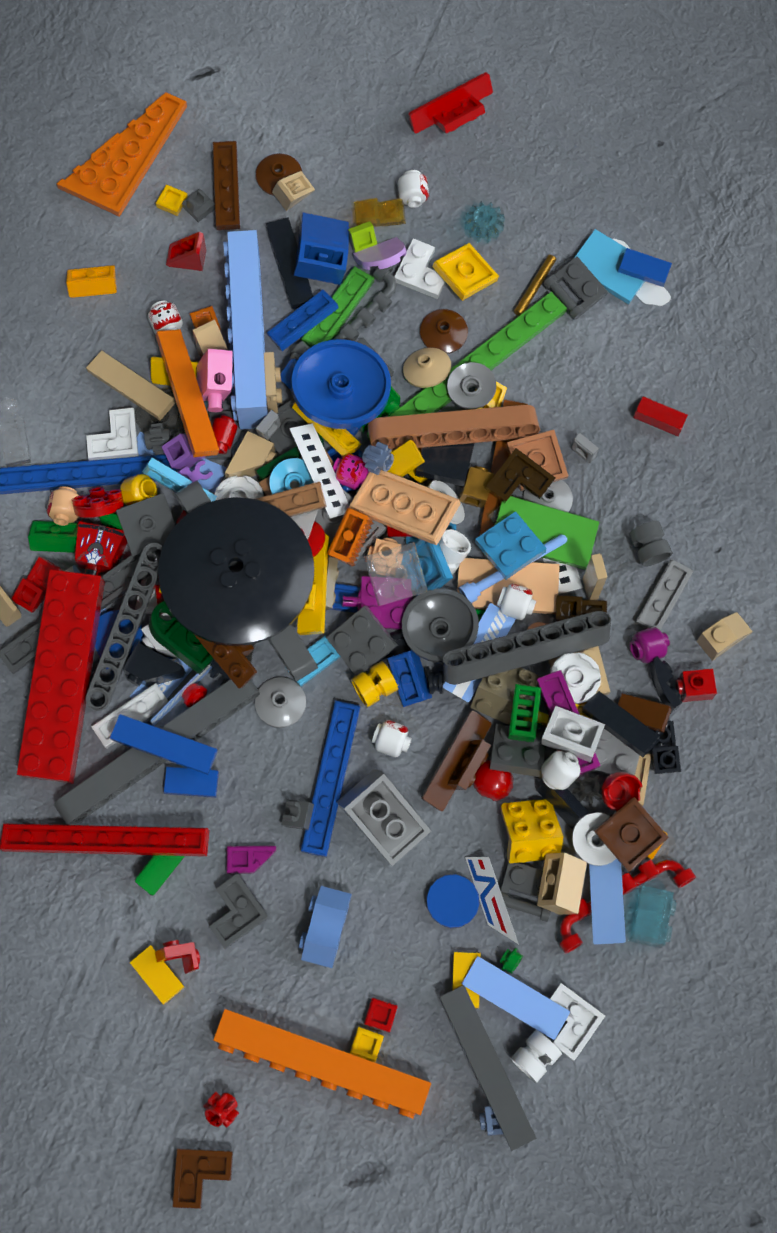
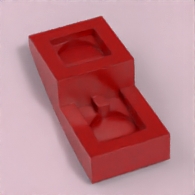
(33, 588)

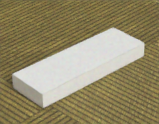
(140, 708)

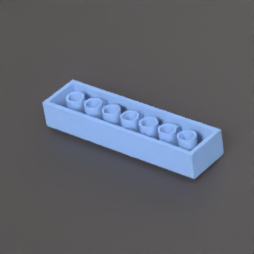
(245, 328)

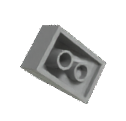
(384, 816)

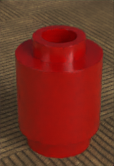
(224, 432)

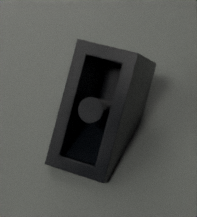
(150, 667)

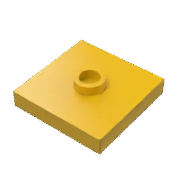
(465, 271)

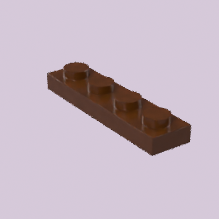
(226, 185)

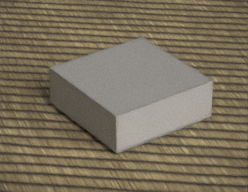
(268, 425)
(585, 448)

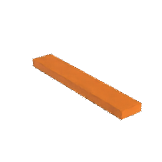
(187, 393)

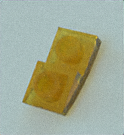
(380, 213)

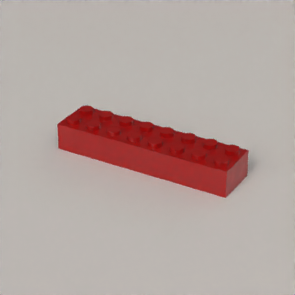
(61, 677)

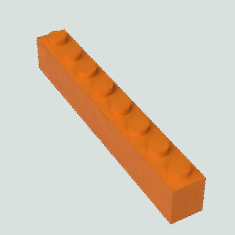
(322, 1062)

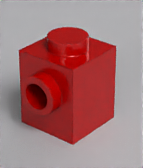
(696, 685)

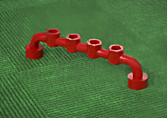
(648, 872)

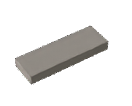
(664, 595)

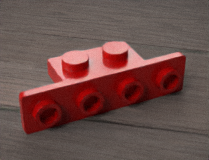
(453, 107)

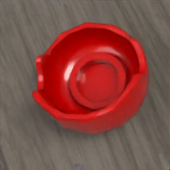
(493, 783)
(619, 789)

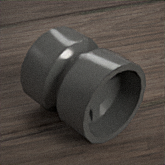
(650, 543)

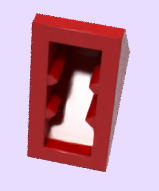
(188, 253)

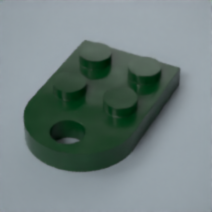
(178, 640)

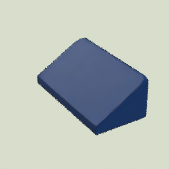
(410, 678)

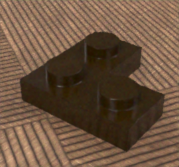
(519, 471)

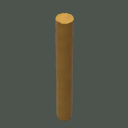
(535, 284)

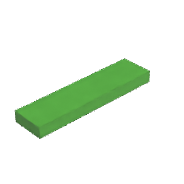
(347, 299)

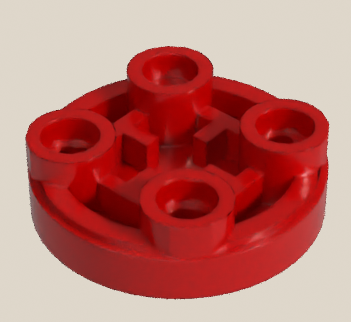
(98, 503)

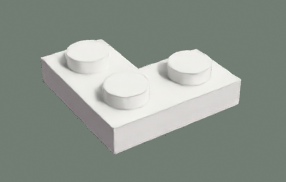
(415, 273)
(120, 442)
(580, 1022)

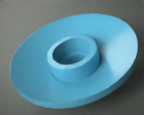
(287, 472)

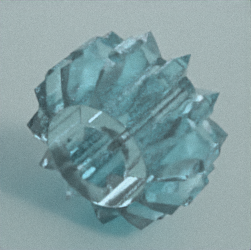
(476, 221)

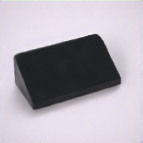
(564, 804)

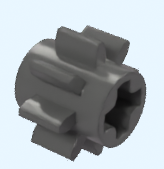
(157, 437)

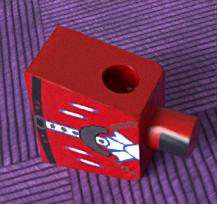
(98, 548)

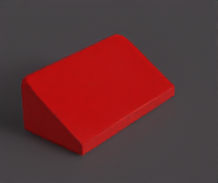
(660, 416)

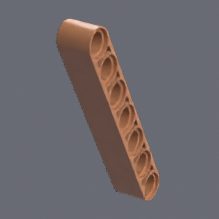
(455, 427)

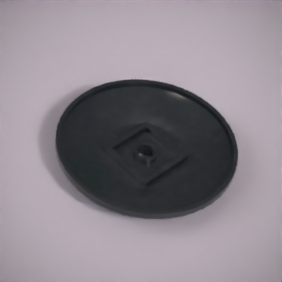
(243, 604)

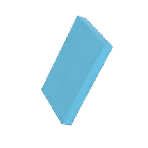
(603, 259)

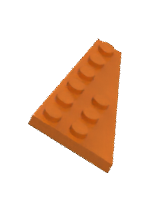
(123, 161)

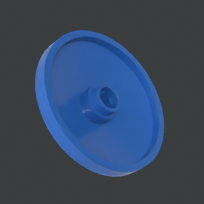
(341, 384)

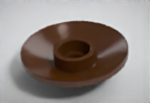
(268, 177)
(445, 340)

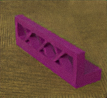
(556, 693)

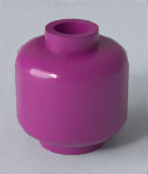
(649, 644)

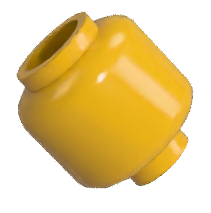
(138, 489)

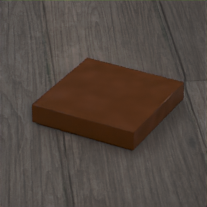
(631, 834)

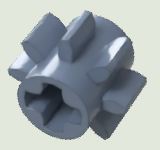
(378, 458)

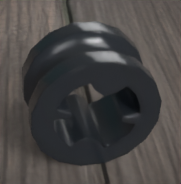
(436, 682)

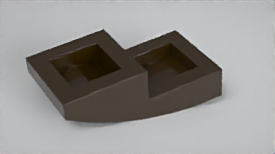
(574, 606)

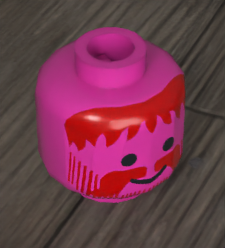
(350, 471)

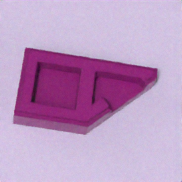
(247, 858)

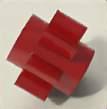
(221, 1109)

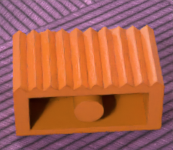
(350, 537)

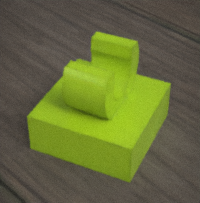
(362, 236)

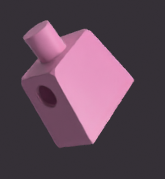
(215, 377)

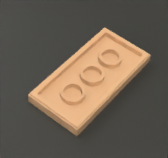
(405, 506)
(539, 577)

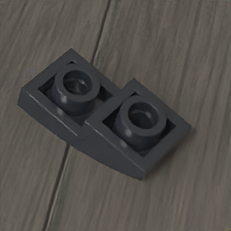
(661, 677)
(665, 753)

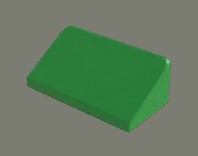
(52, 537)
(157, 872)

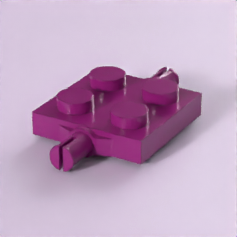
(389, 615)

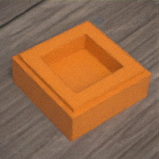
(203, 316)

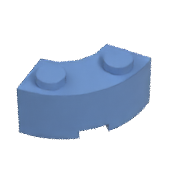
(326, 926)

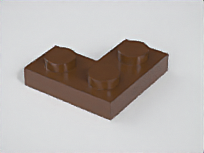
(193, 1168)

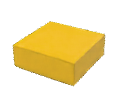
(171, 200)
(366, 1044)

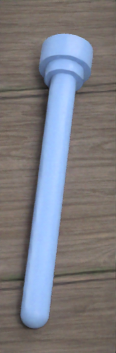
(472, 590)

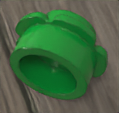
(511, 960)

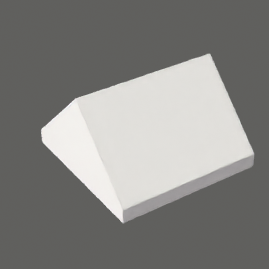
(572, 733)

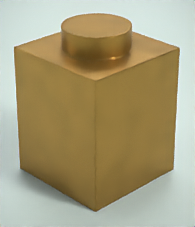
(474, 488)

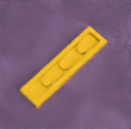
(314, 621)

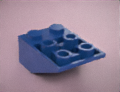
(322, 249)

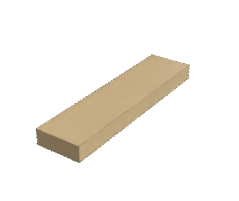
(131, 385)

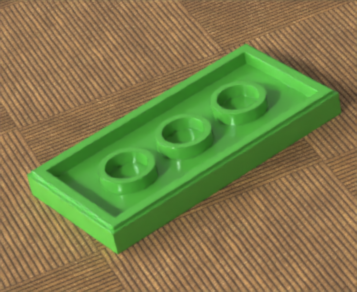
(549, 523)

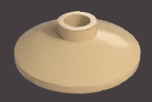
(427, 367)

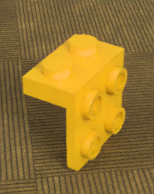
(531, 830)

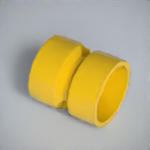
(365, 684)

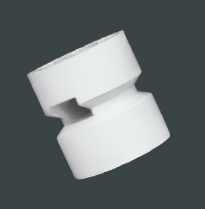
(454, 548)
(536, 1056)

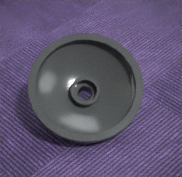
(439, 610)

